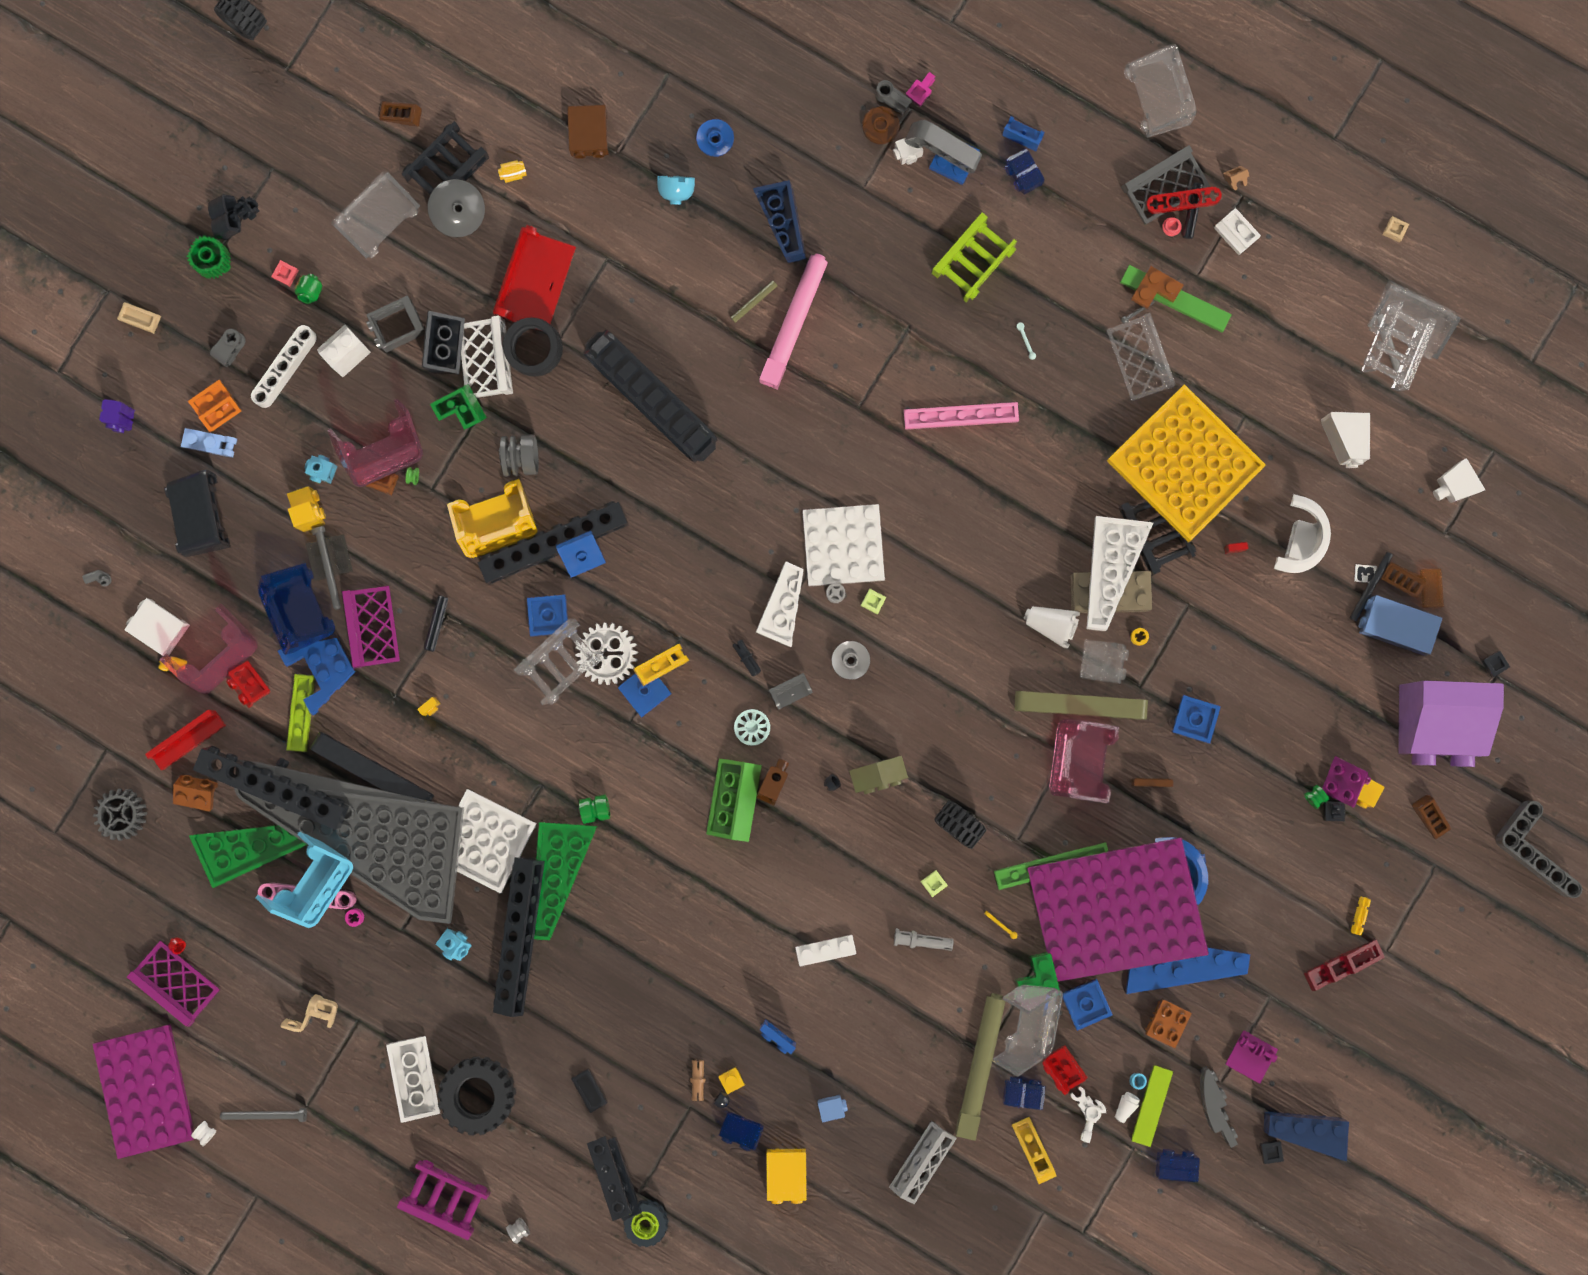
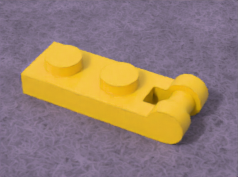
(660, 665)

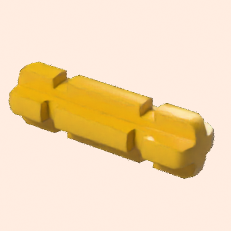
(1360, 915)

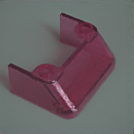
(384, 456)
(240, 647)

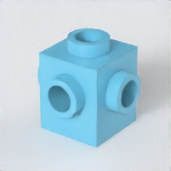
(320, 469)
(453, 944)

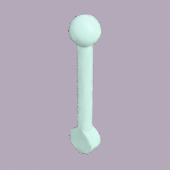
(1020, 326)

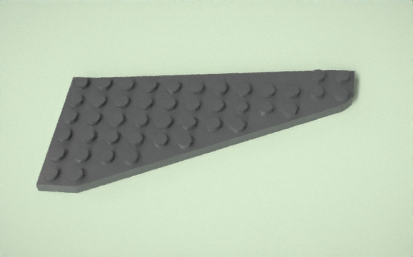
(393, 840)

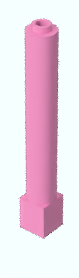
(793, 322)

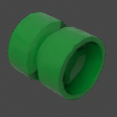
(594, 809)

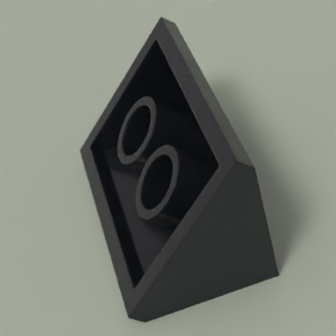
(442, 343)

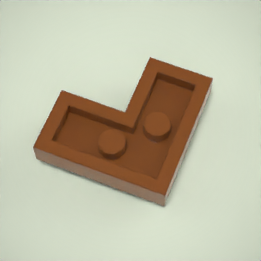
(1156, 283)

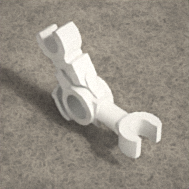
(1091, 1112)

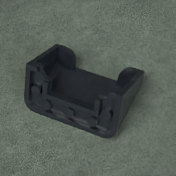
(196, 514)

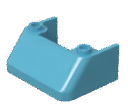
(315, 888)

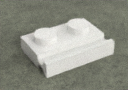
(1237, 231)

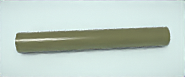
(754, 301)

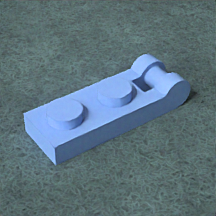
(208, 442)

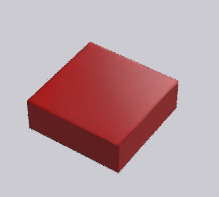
(1236, 547)

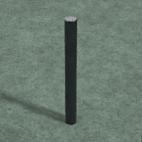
(1371, 586)

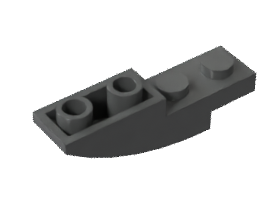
(1212, 1101)

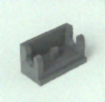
(790, 691)

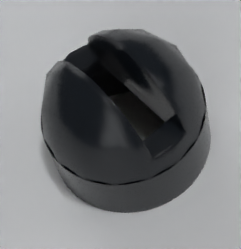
(832, 782)
(722, 1100)

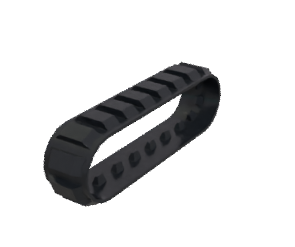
(650, 396)

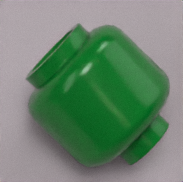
(308, 288)

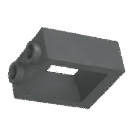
(389, 309)

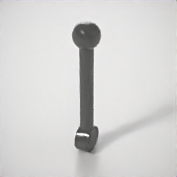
(1125, 319)

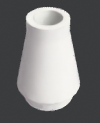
(1127, 1106)

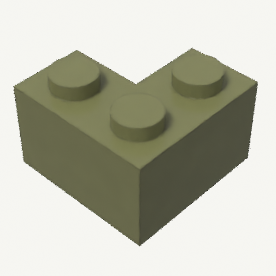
(879, 775)

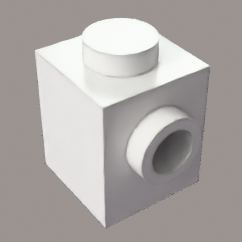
(906, 153)

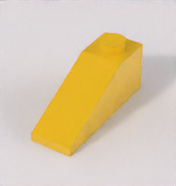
(1034, 1150)

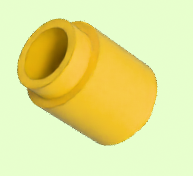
(512, 171)

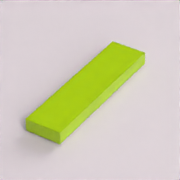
(300, 716)
(1151, 1105)

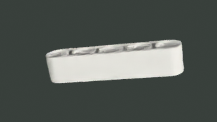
(274, 370)

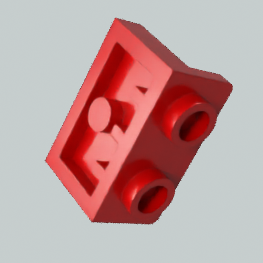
(247, 684)

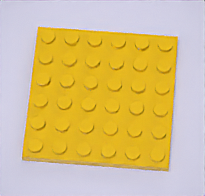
(1186, 463)

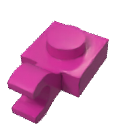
(920, 90)

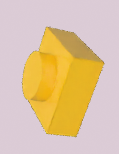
(429, 707)
(731, 1080)

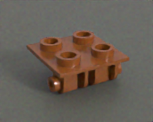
(1167, 1023)

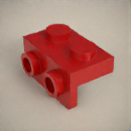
(1064, 1069)

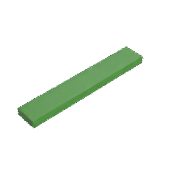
(1184, 302)
(1019, 873)

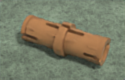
(697, 1080)

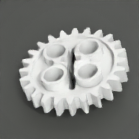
(606, 636)

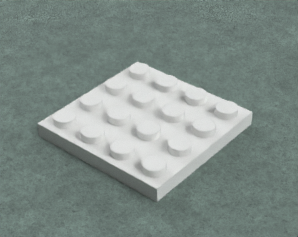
(843, 545)
(490, 840)

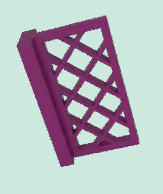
(354, 629)
(164, 999)

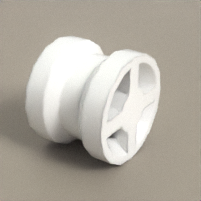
(203, 1133)

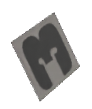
(1364, 573)

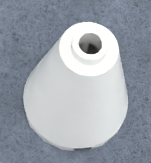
(1053, 623)

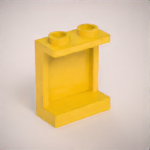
(786, 1175)

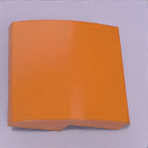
(214, 406)

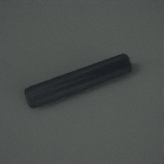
(1192, 214)
(436, 623)

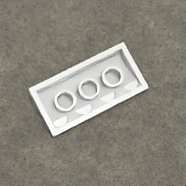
(413, 1079)

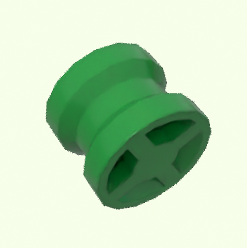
(1316, 796)

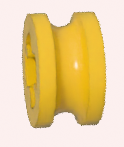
(1137, 631)

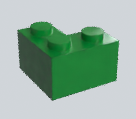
(463, 404)
(1043, 972)

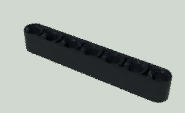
(366, 768)

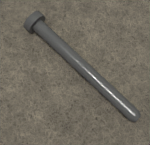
(318, 531)
(301, 1115)

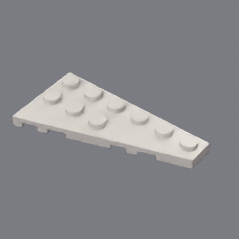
(1114, 556)

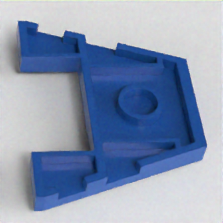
(329, 666)

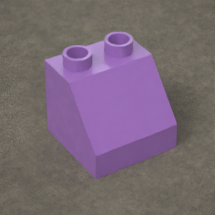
(1448, 720)

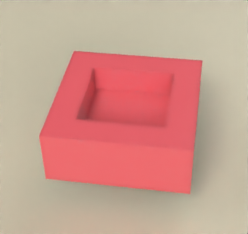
(285, 273)

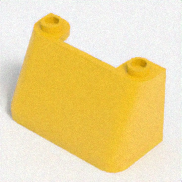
(493, 522)

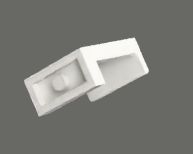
(156, 627)

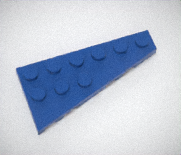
(1213, 966)

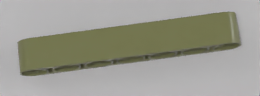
(1081, 705)

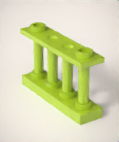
(967, 240)

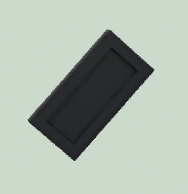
(589, 1090)

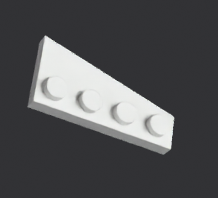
(781, 610)

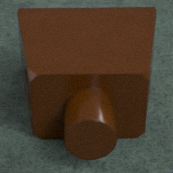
(771, 789)

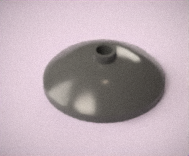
(442, 208)

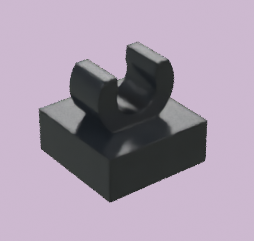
(1334, 811)

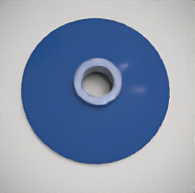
(715, 129)

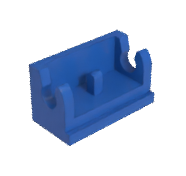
(1023, 134)

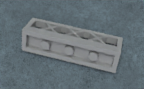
(919, 1162)

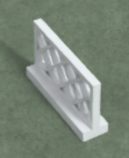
(502, 366)

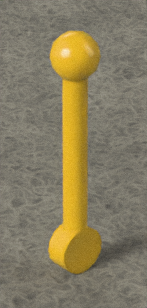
(1013, 935)

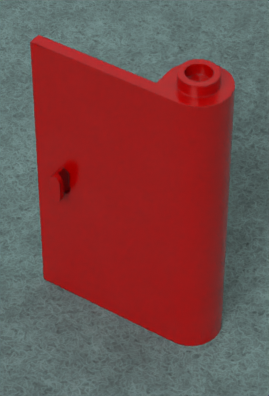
(529, 277)

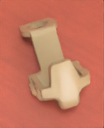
(315, 1003)

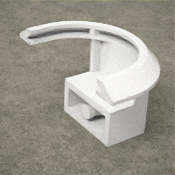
(1307, 540)

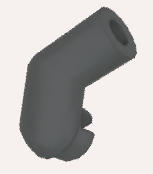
(99, 576)

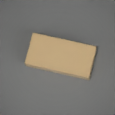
(139, 317)

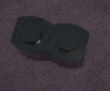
(224, 217)

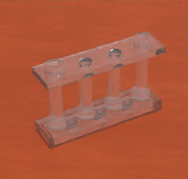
(1415, 350)
(541, 655)

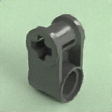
(226, 349)

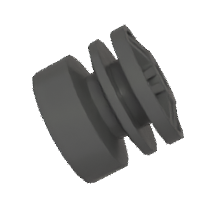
(519, 455)

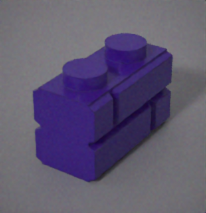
(116, 416)

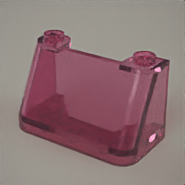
(1081, 760)

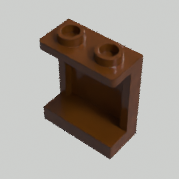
(587, 131)

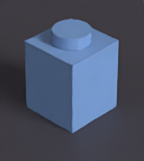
(832, 1108)

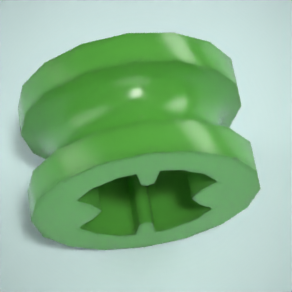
(412, 475)

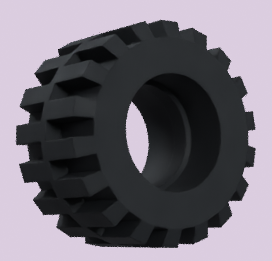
(241, 17)
(960, 824)

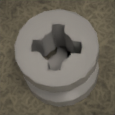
(835, 590)
(518, 1230)

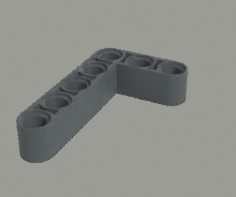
(1532, 854)

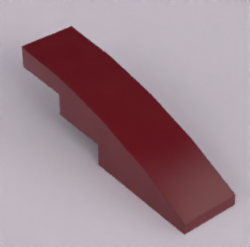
(1344, 965)

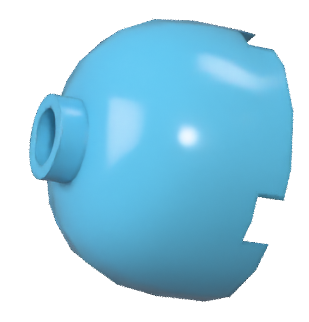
(675, 188)

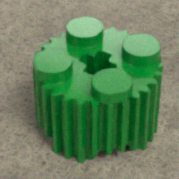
(205, 266)

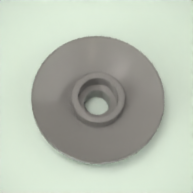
(856, 651)

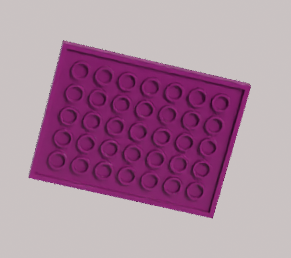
(1118, 909)

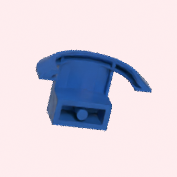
(1197, 868)

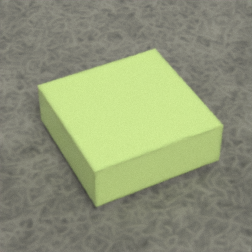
(873, 601)
(934, 883)

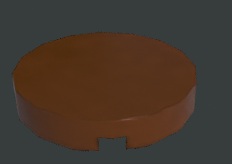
(880, 125)

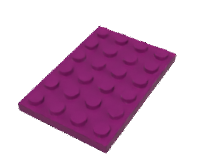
(144, 1091)

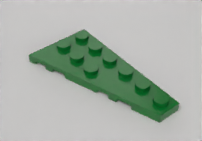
(563, 851)
(237, 852)

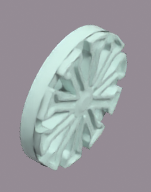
(752, 727)

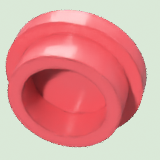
(1171, 226)

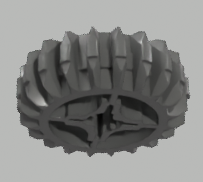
(130, 802)

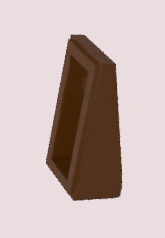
(412, 114)
(1400, 585)
(1426, 805)

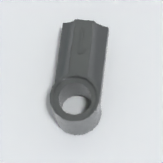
(894, 99)

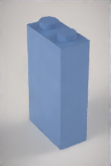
(1400, 625)

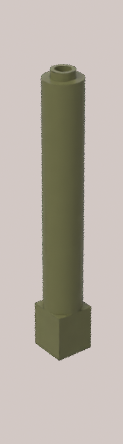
(980, 1068)

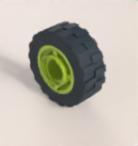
(647, 1235)

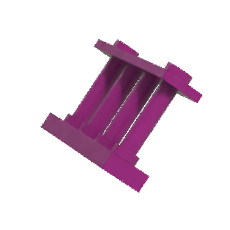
(445, 1220)

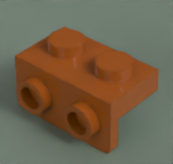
(194, 792)

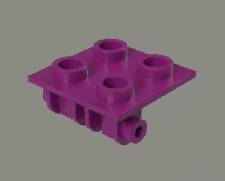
(1345, 781)
(1251, 1056)

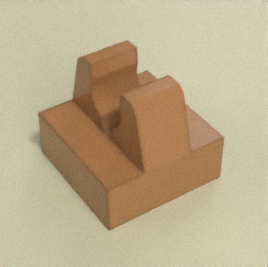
(1235, 175)

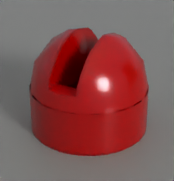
(174, 948)

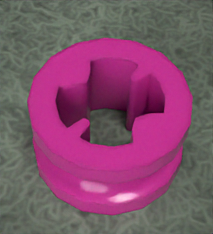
(355, 923)

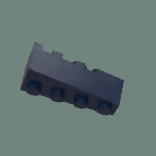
(781, 212)
(1313, 1132)

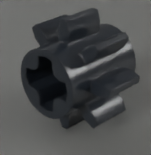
(247, 208)

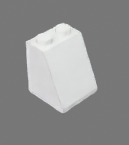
(343, 351)
(1348, 437)

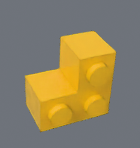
(305, 509)

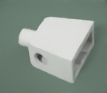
(1458, 483)

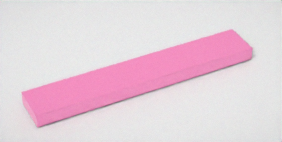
(961, 415)

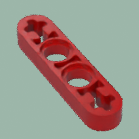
(1183, 197)

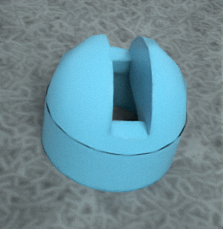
(1140, 1080)

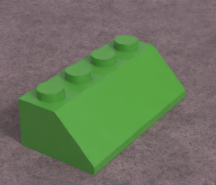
(733, 800)

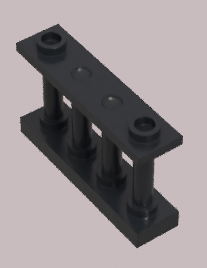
(463, 170)
(1153, 563)
(614, 1178)

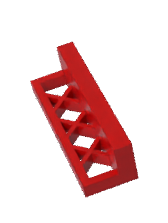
(186, 739)

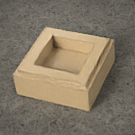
(1395, 229)

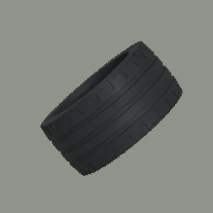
(511, 338)

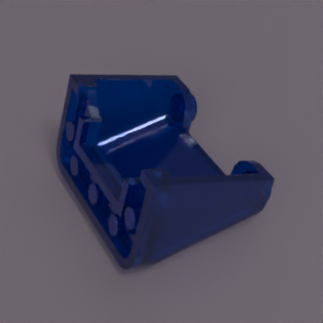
(293, 608)

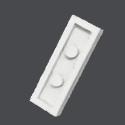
(825, 950)

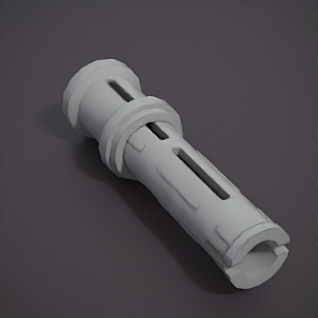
(913, 939)

